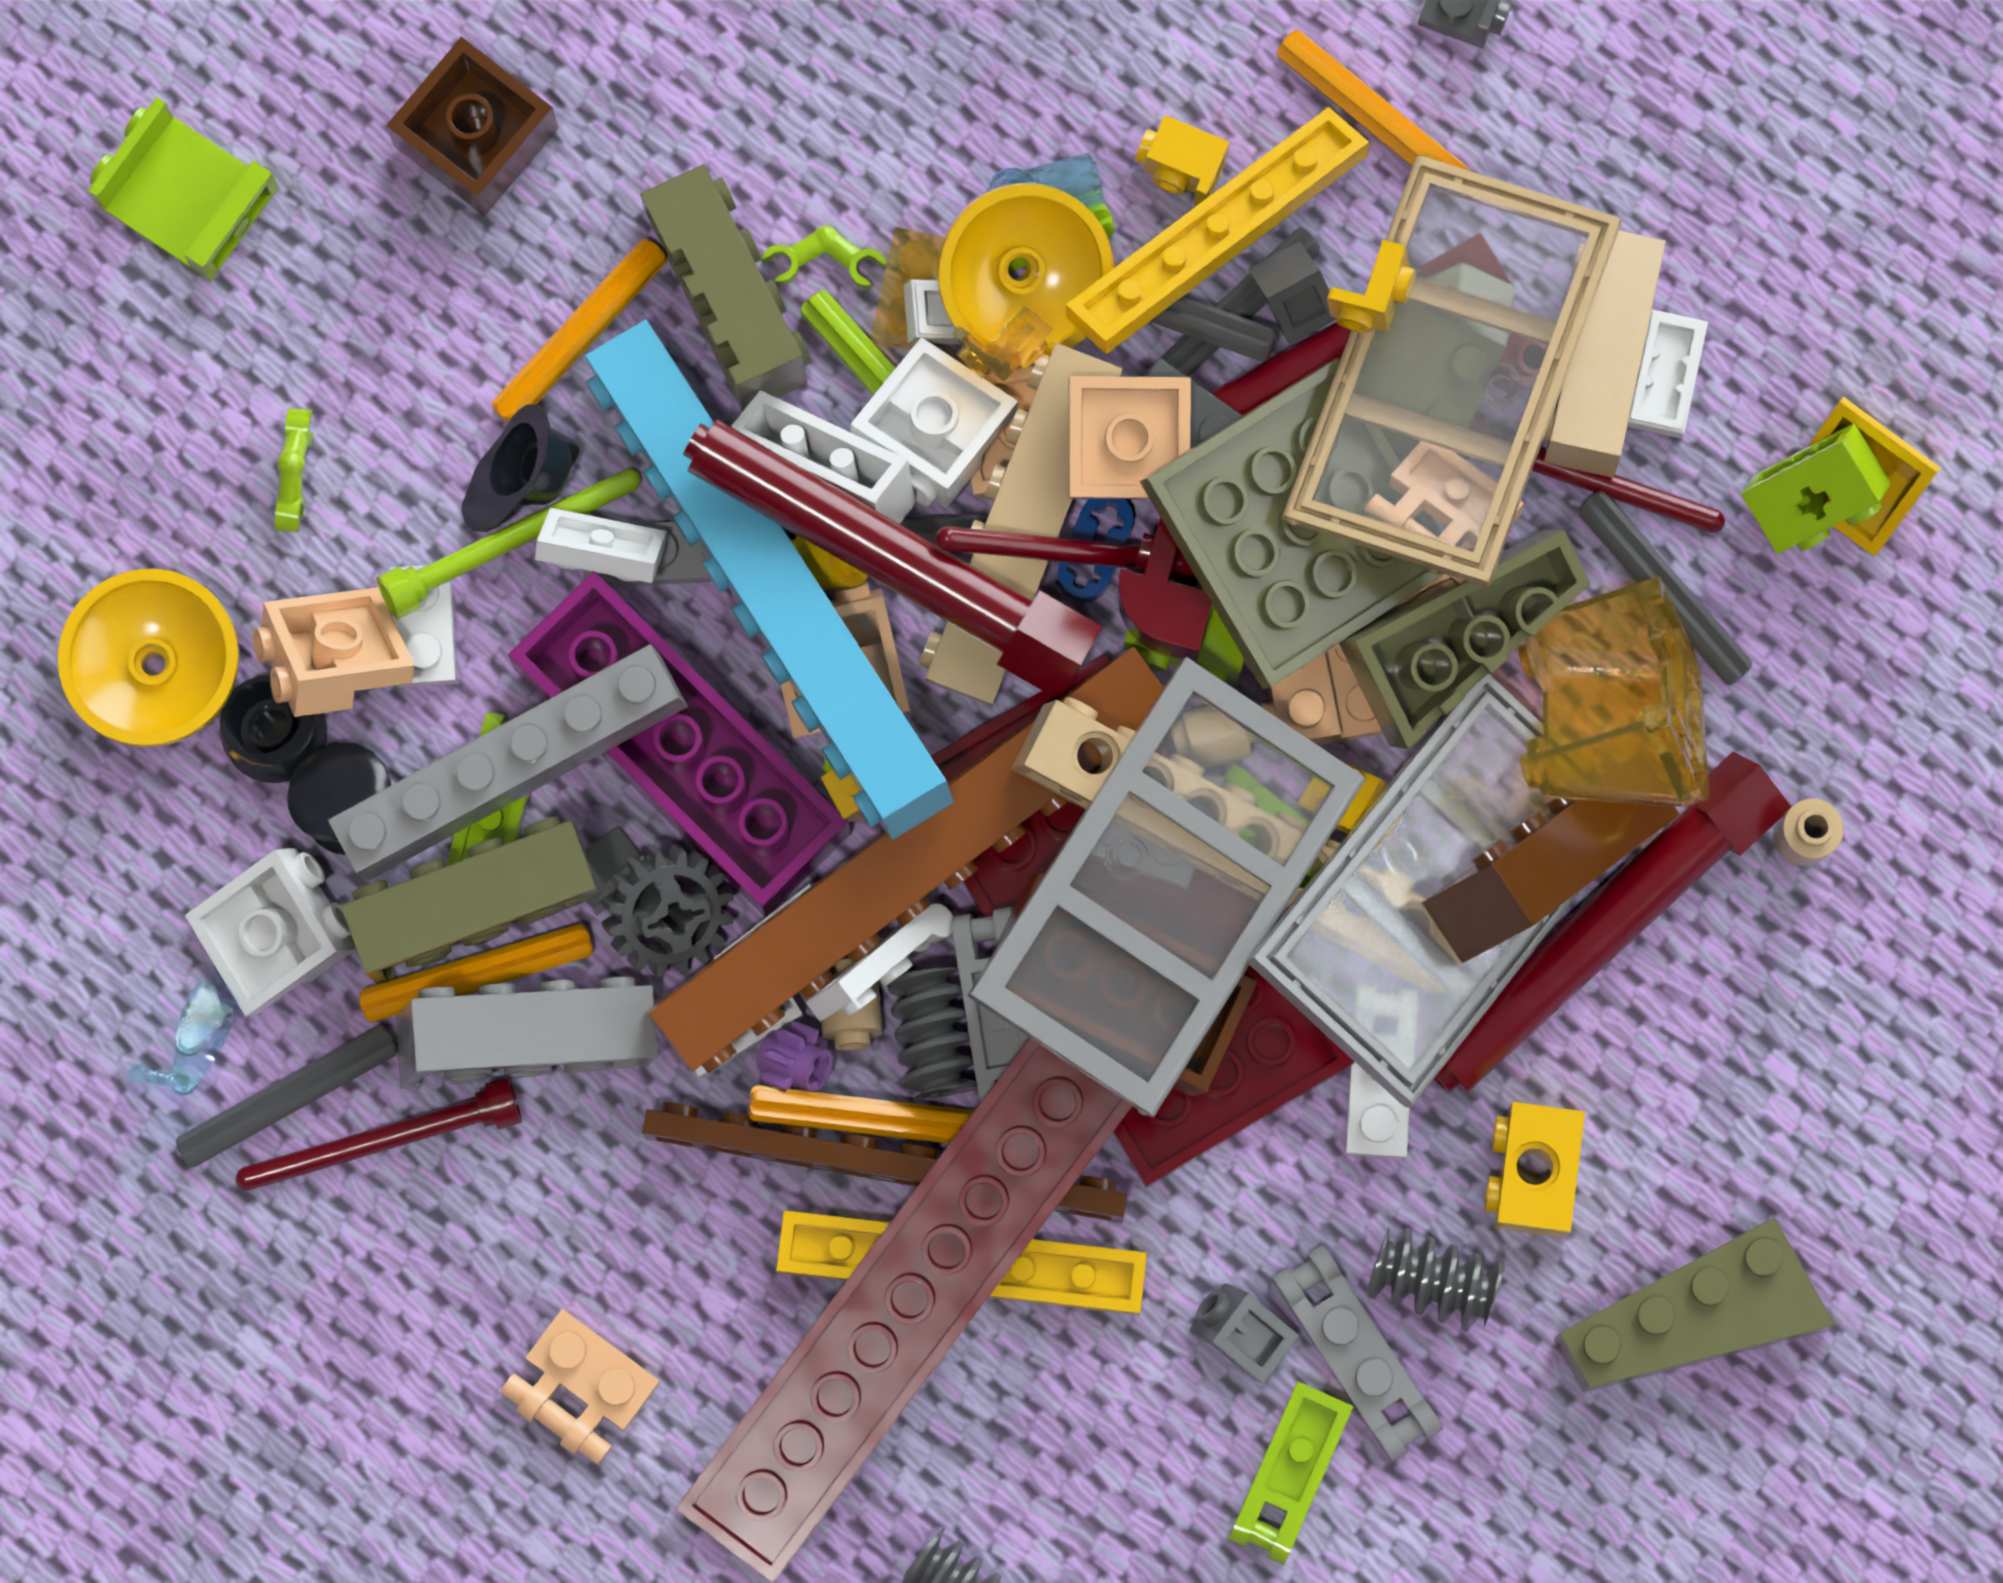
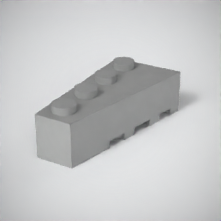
(525, 1031)

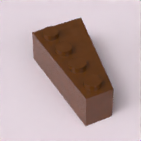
(1538, 869)

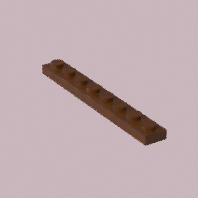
(852, 1156)

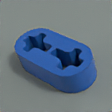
(1086, 530)

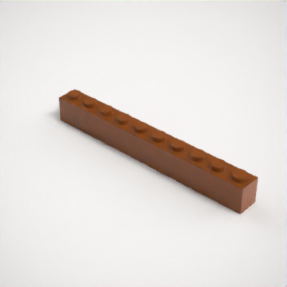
(882, 883)

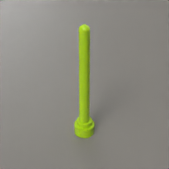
(406, 588)

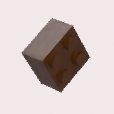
(472, 126)

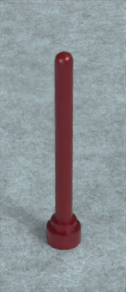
(1636, 495)
(1052, 549)
(491, 1107)

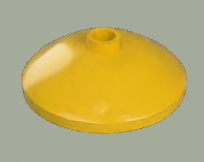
(1029, 221)
(124, 626)

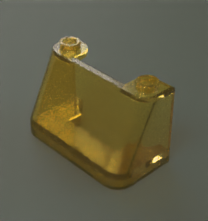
(1618, 702)

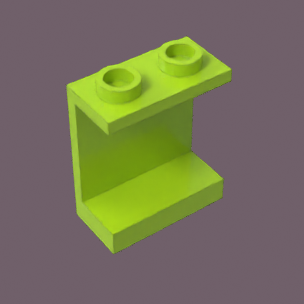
(180, 189)

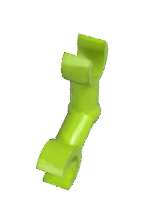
(824, 240)
(291, 465)

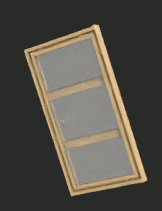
(1450, 406)

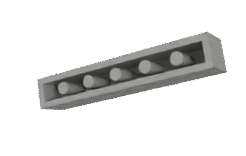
(507, 763)

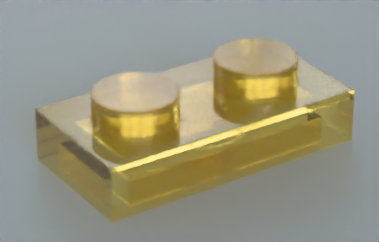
(910, 257)

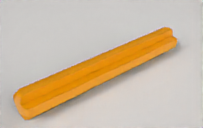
(1360, 101)
(581, 329)
(480, 969)
(856, 1114)

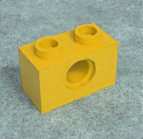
(1557, 1139)

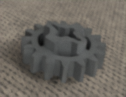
(644, 901)

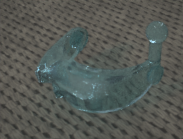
(198, 1041)

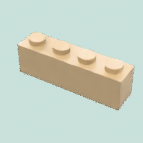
(1601, 381)

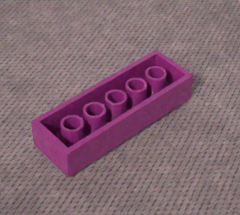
(698, 766)

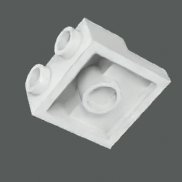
(935, 419)
(272, 929)

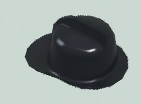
(520, 468)

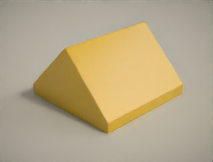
(1904, 465)

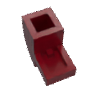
(1160, 612)

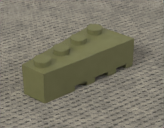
(725, 286)
(1447, 640)
(469, 898)
(1711, 1308)

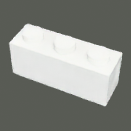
(832, 454)

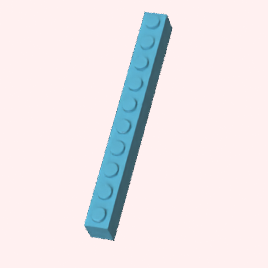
(773, 589)

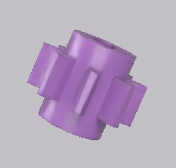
(795, 1059)

